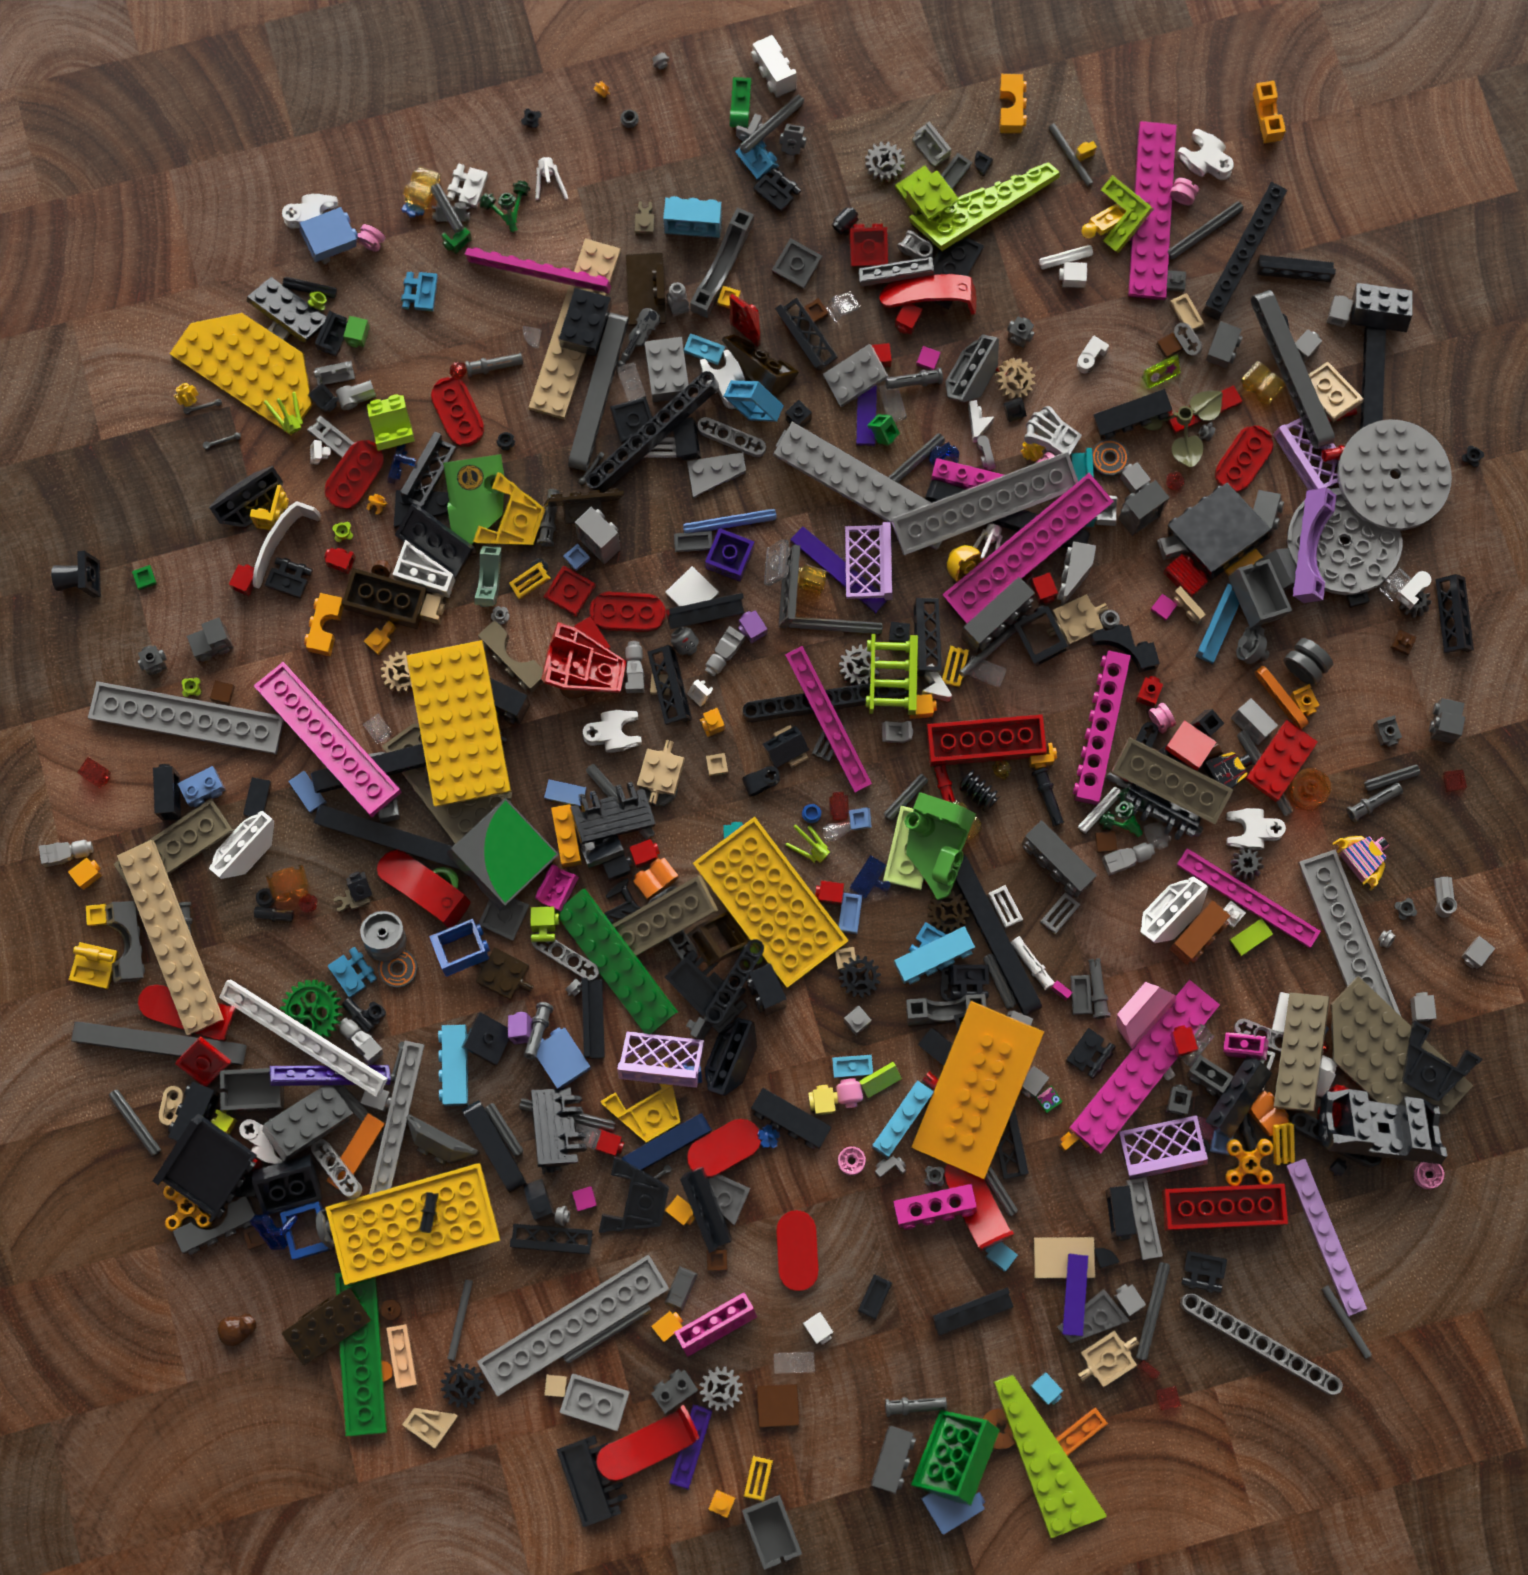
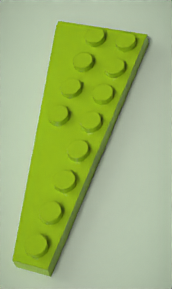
(982, 206)
(1057, 1485)

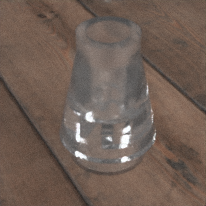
(836, 830)

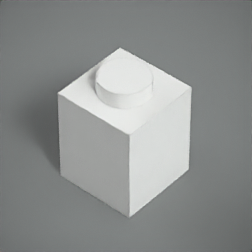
(1073, 274)
(818, 1328)

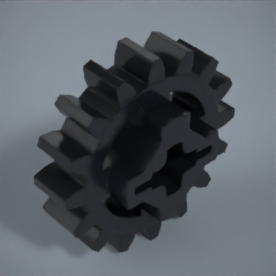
(866, 982)
(454, 1387)

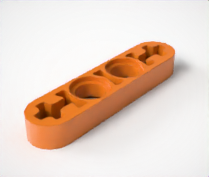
(1281, 697)

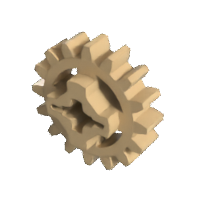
(1013, 387)
(397, 679)

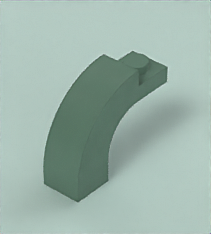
(488, 576)

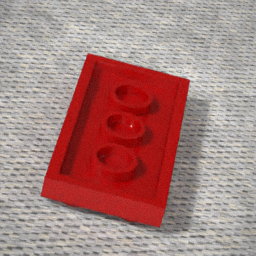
(1281, 760)

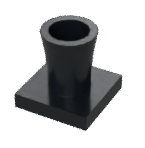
(84, 575)

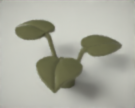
(1190, 449)

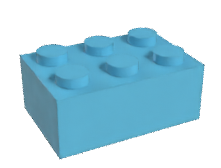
(692, 217)

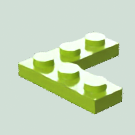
(1136, 213)

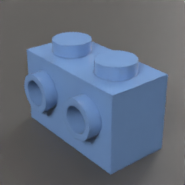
(202, 787)

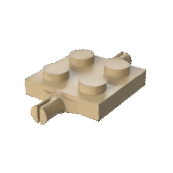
(1078, 619)
(660, 772)
(1108, 1359)

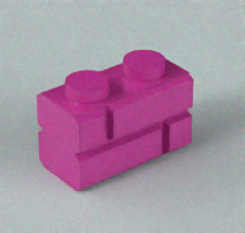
(1246, 1045)

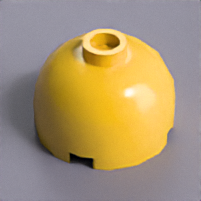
(962, 561)

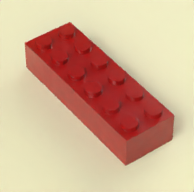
(986, 740)
(1224, 1207)

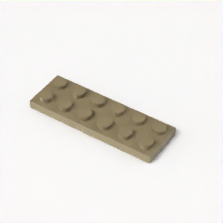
(1172, 780)
(189, 836)
(666, 916)
(1301, 1052)

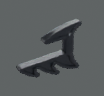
(629, 906)

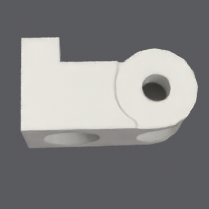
(1090, 353)
(1414, 586)

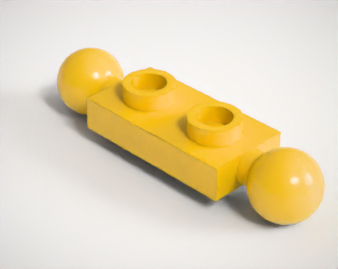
(1103, 221)

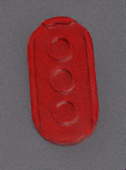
(457, 411)
(1244, 457)
(353, 474)
(627, 611)
(724, 1147)
(797, 1250)

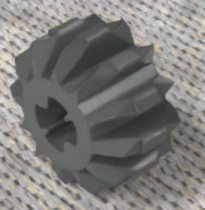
(1420, 607)
(1253, 867)

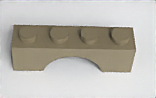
(527, 673)

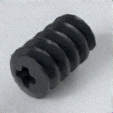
(978, 790)

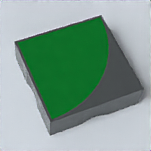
(502, 853)

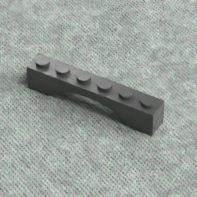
(724, 261)

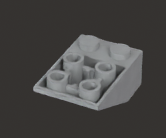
(1079, 563)

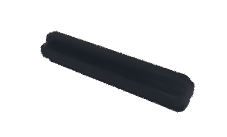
(309, 287)

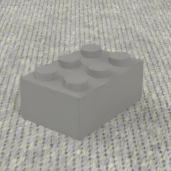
(666, 368)
(598, 534)

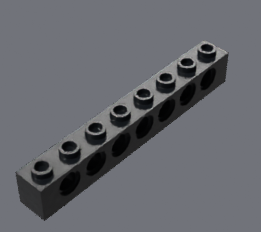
(1244, 251)

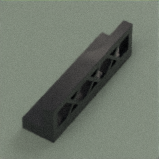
(1296, 268)
(800, 336)
(422, 466)
(705, 611)
(1461, 613)
(920, 630)
(676, 682)
(593, 1019)
(1018, 1149)
(705, 1209)
(551, 1246)
(972, 1311)

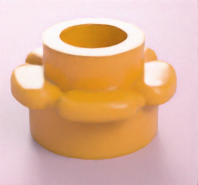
(602, 89)

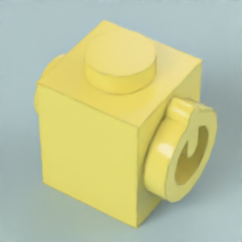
(823, 1100)

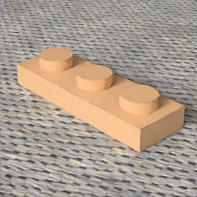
(401, 1356)

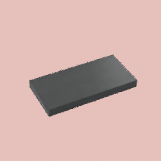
(789, 589)

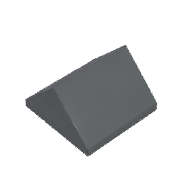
(1283, 566)

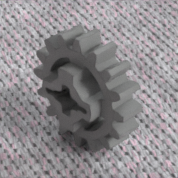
(888, 168)
(852, 662)
(728, 1400)

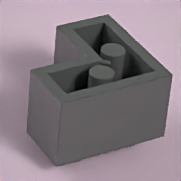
(210, 641)
(1447, 721)

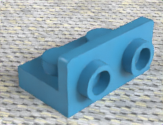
(758, 160)

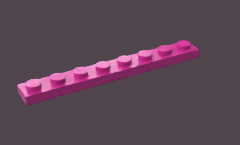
(541, 271)
(828, 719)
(1248, 898)

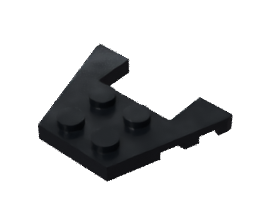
(1430, 1073)
(644, 1200)

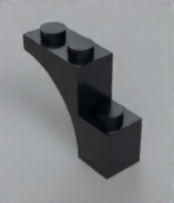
(1120, 637)

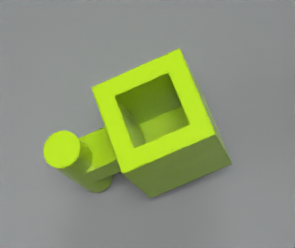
(543, 921)

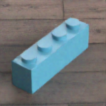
(933, 955)
(454, 1066)
(902, 1119)

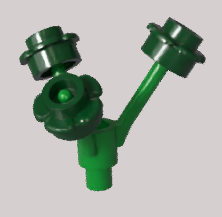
(507, 202)
(1124, 811)

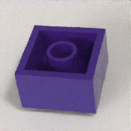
(729, 554)

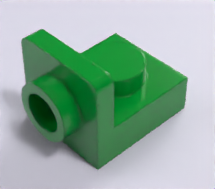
(458, 242)

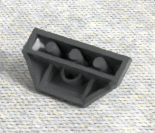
(973, 369)
(438, 1143)

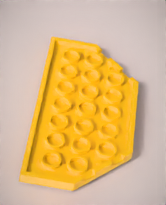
(247, 364)

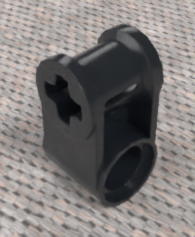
(758, 781)

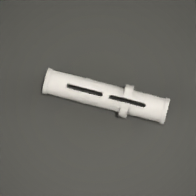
(1029, 959)

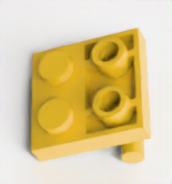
(93, 965)

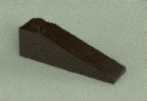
(759, 366)

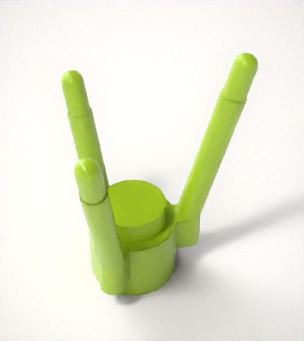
(291, 424)
(819, 851)

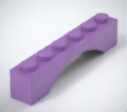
(1318, 509)

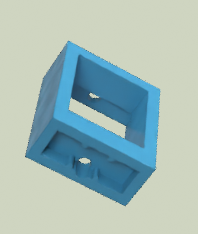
(753, 400)

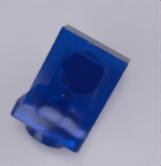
(944, 451)

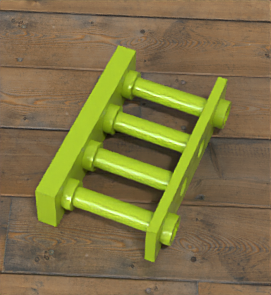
(909, 665)

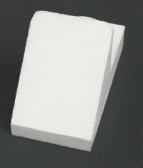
(978, 424)
(938, 689)
(1326, 1076)

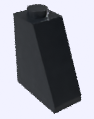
(539, 1201)

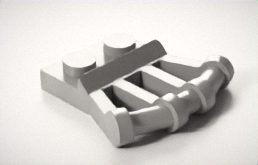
(1059, 441)

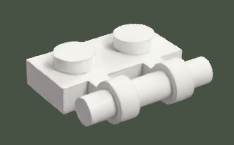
(472, 188)

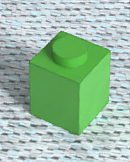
(356, 331)

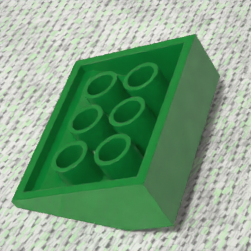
(956, 1456)

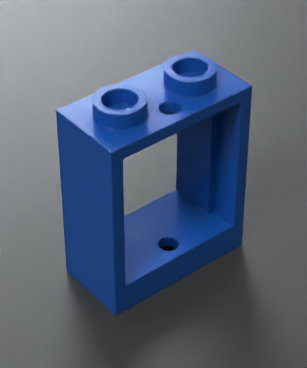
(453, 934)
(310, 1250)

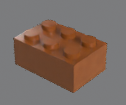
(1200, 933)

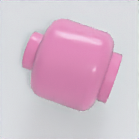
(849, 1092)

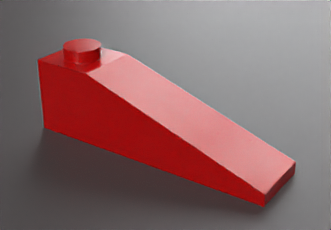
(745, 319)

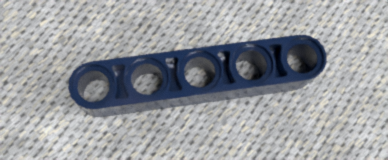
(669, 1142)

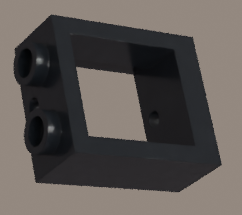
(1050, 652)
(166, 792)
(1120, 1212)

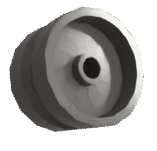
(1308, 661)
(383, 936)

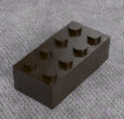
(384, 598)

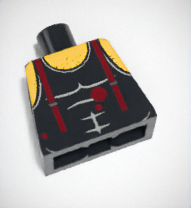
(1228, 768)

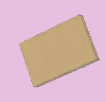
(1334, 391)
(1052, 1255)

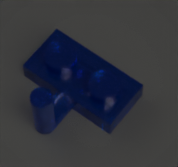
(399, 457)
(869, 876)
(273, 1236)

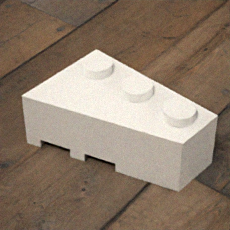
(774, 66)
(422, 571)

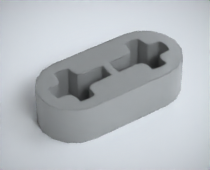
(1191, 336)

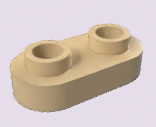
(169, 1105)

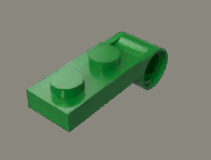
(740, 102)

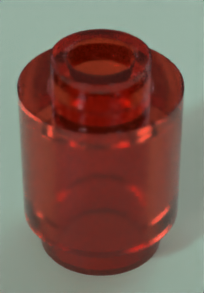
(839, 806)

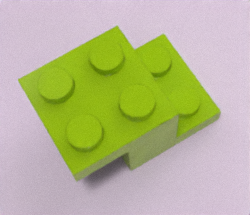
(926, 193)
(390, 422)

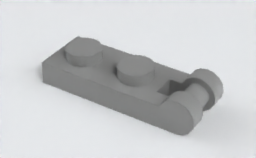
(330, 436)

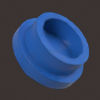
(811, 813)

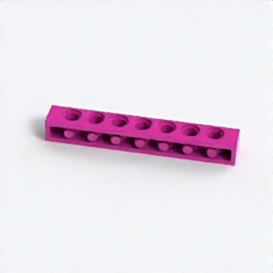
(1119, 663)

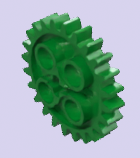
(324, 999)

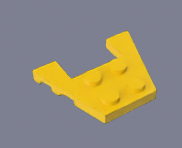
(519, 520)
(650, 1116)

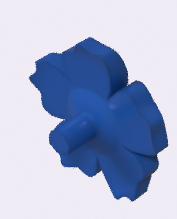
(412, 210)
(768, 1136)

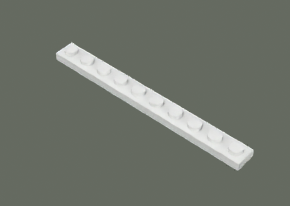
(303, 1038)

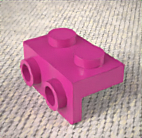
(556, 888)

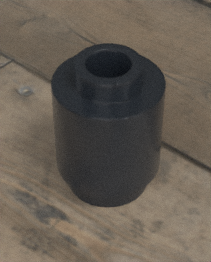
(845, 220)

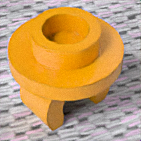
(378, 501)

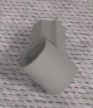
(351, 396)
(1444, 894)

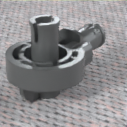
(1252, 645)

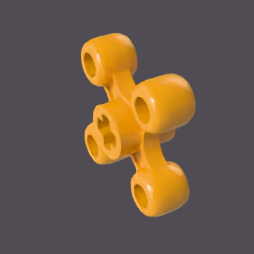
(1244, 1157)
(182, 1213)

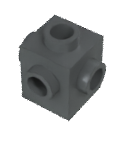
(792, 139)
(1020, 331)
(155, 665)

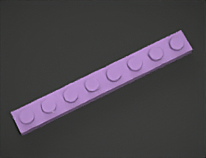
(1326, 1237)

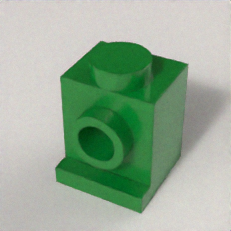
(884, 429)

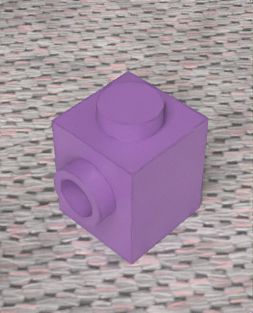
(752, 626)
(519, 1027)

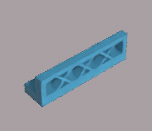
(1218, 626)

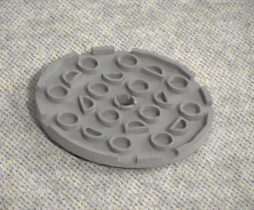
(1411, 453)
(1351, 566)

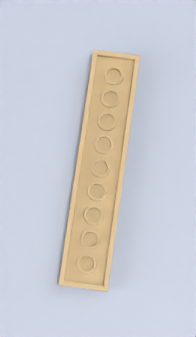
(562, 365)
(170, 937)

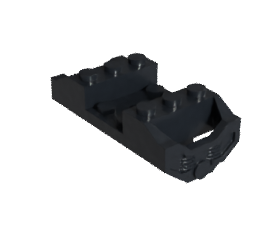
(1382, 1128)

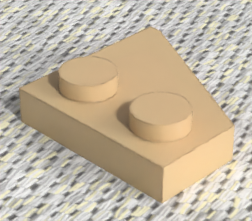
(429, 1425)

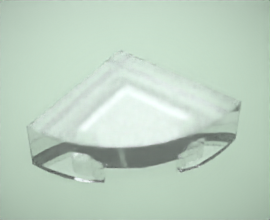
(532, 336)

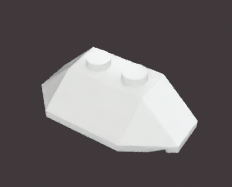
(243, 846)
(1173, 910)

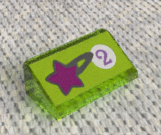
(1162, 371)

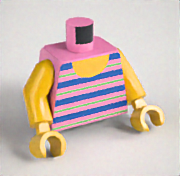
(1364, 857)

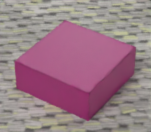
(928, 358)
(1163, 607)
(1061, 990)
(584, 1199)

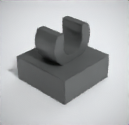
(1176, 281)
(699, 1029)

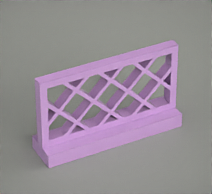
(1298, 457)
(885, 561)
(661, 1074)
(1167, 1164)

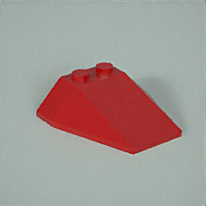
(581, 663)

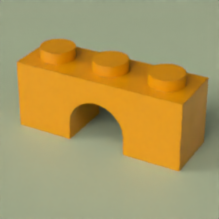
(1266, 106)
(1012, 118)
(327, 608)
(566, 836)

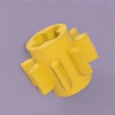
(186, 395)
(1032, 451)

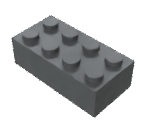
(998, 615)
(1058, 859)
(307, 1122)

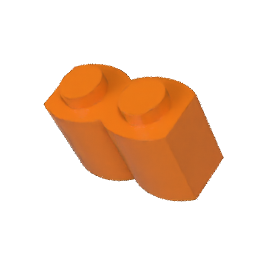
(655, 879)
(1265, 1113)

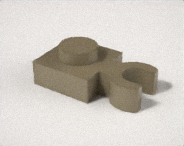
(645, 221)
(348, 901)

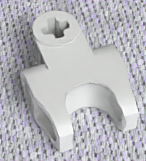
(1209, 158)
(311, 206)
(729, 372)
(610, 732)
(1256, 829)
(262, 1146)

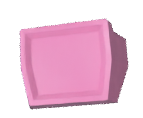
(1143, 1012)

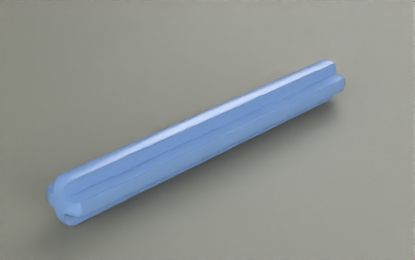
(730, 521)

